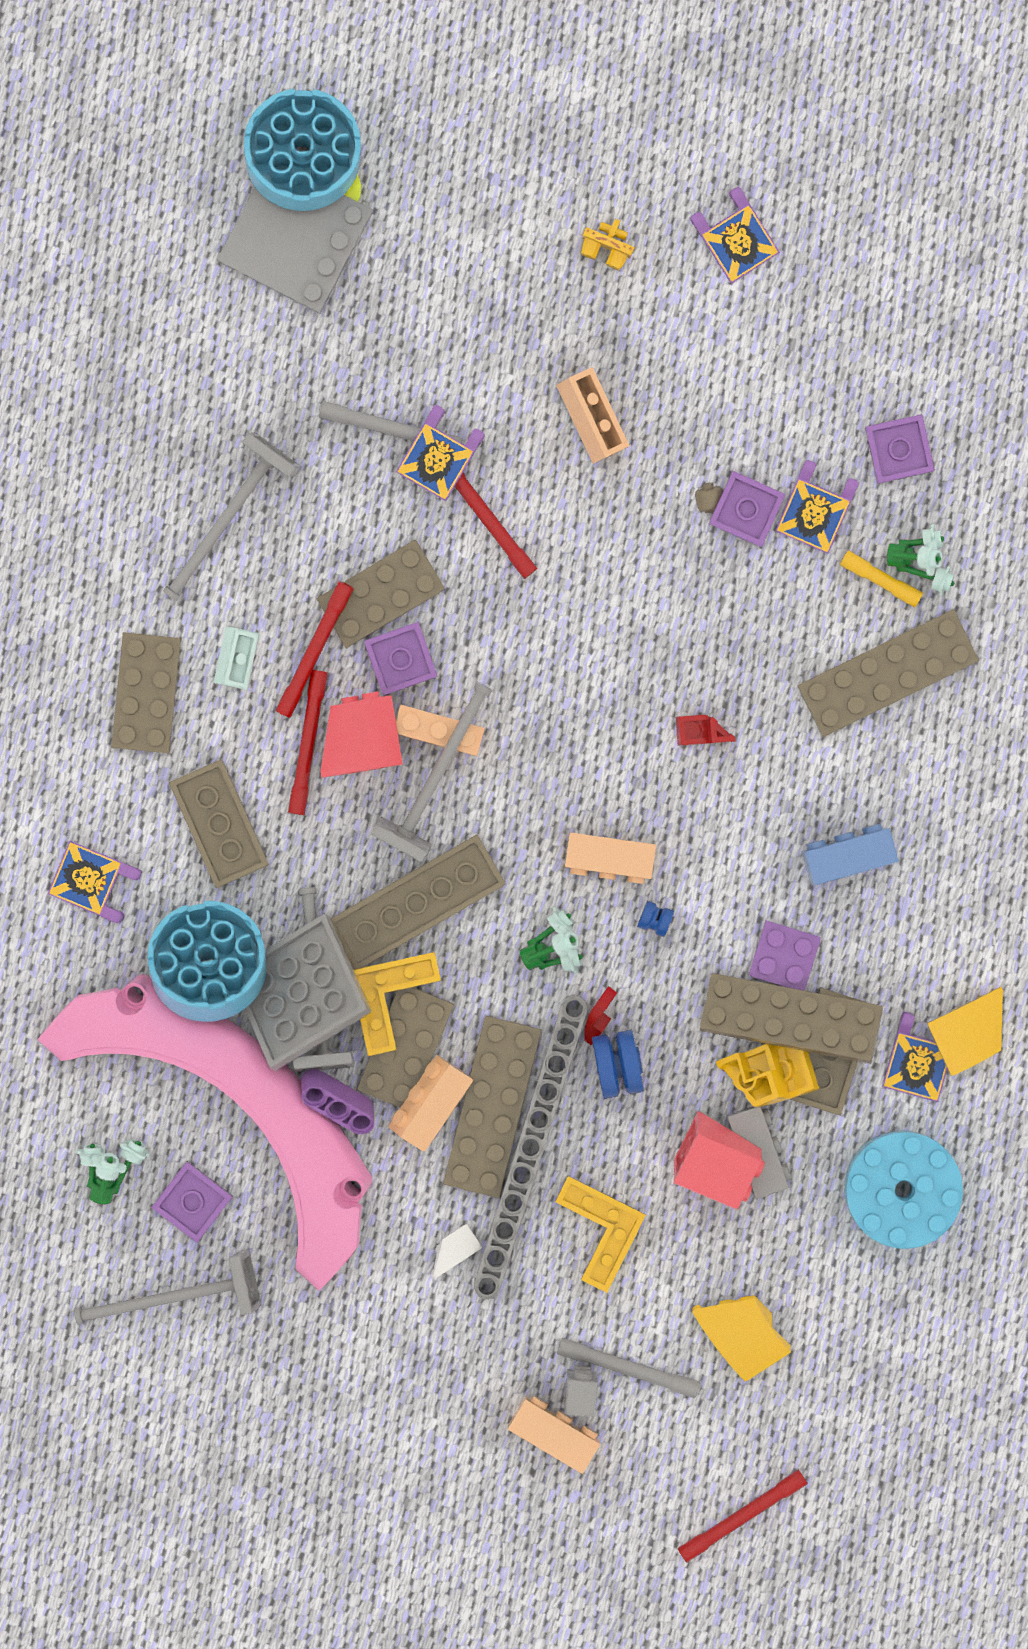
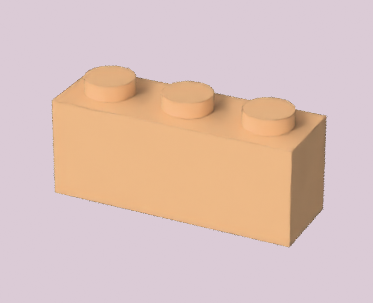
(592, 415)
(436, 729)
(610, 857)
(430, 1103)
(554, 1433)

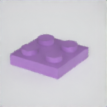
(899, 449)
(747, 509)
(400, 658)
(784, 956)
(192, 1201)

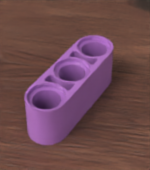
(337, 1101)

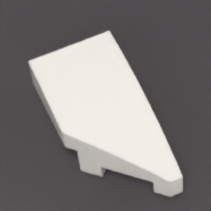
(454, 1249)

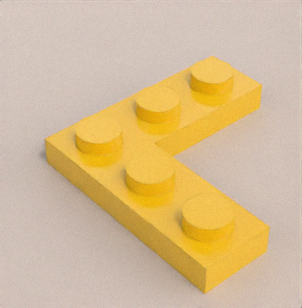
(389, 978)
(621, 1228)

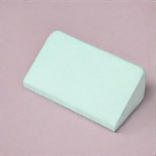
(236, 658)

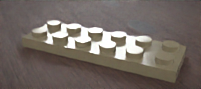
(888, 673)
(417, 902)
(791, 1018)
(492, 1106)

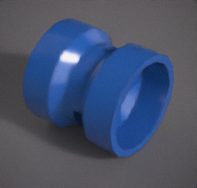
(649, 916)

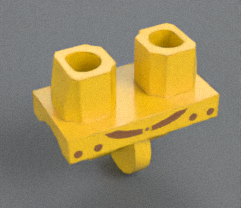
(594, 240)

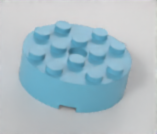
(309, 177)
(214, 987)
(933, 1193)

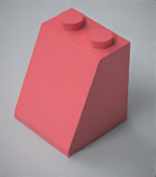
(361, 736)
(717, 1162)

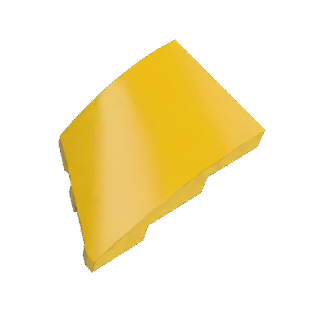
(969, 1032)
(770, 1073)
(743, 1334)

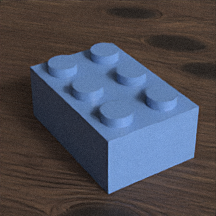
(849, 854)

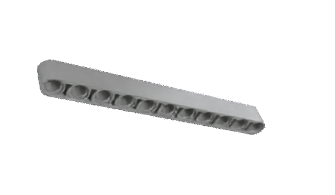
(530, 1161)

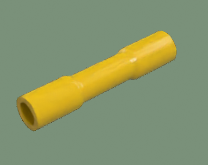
(896, 587)

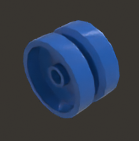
(618, 1064)

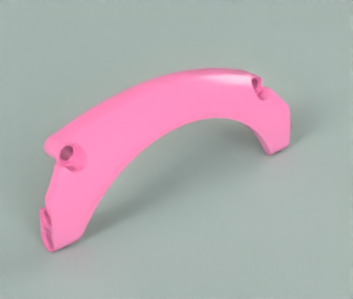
(308, 1144)

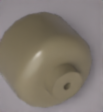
(708, 497)

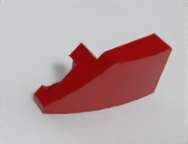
(700, 730)
(597, 1018)

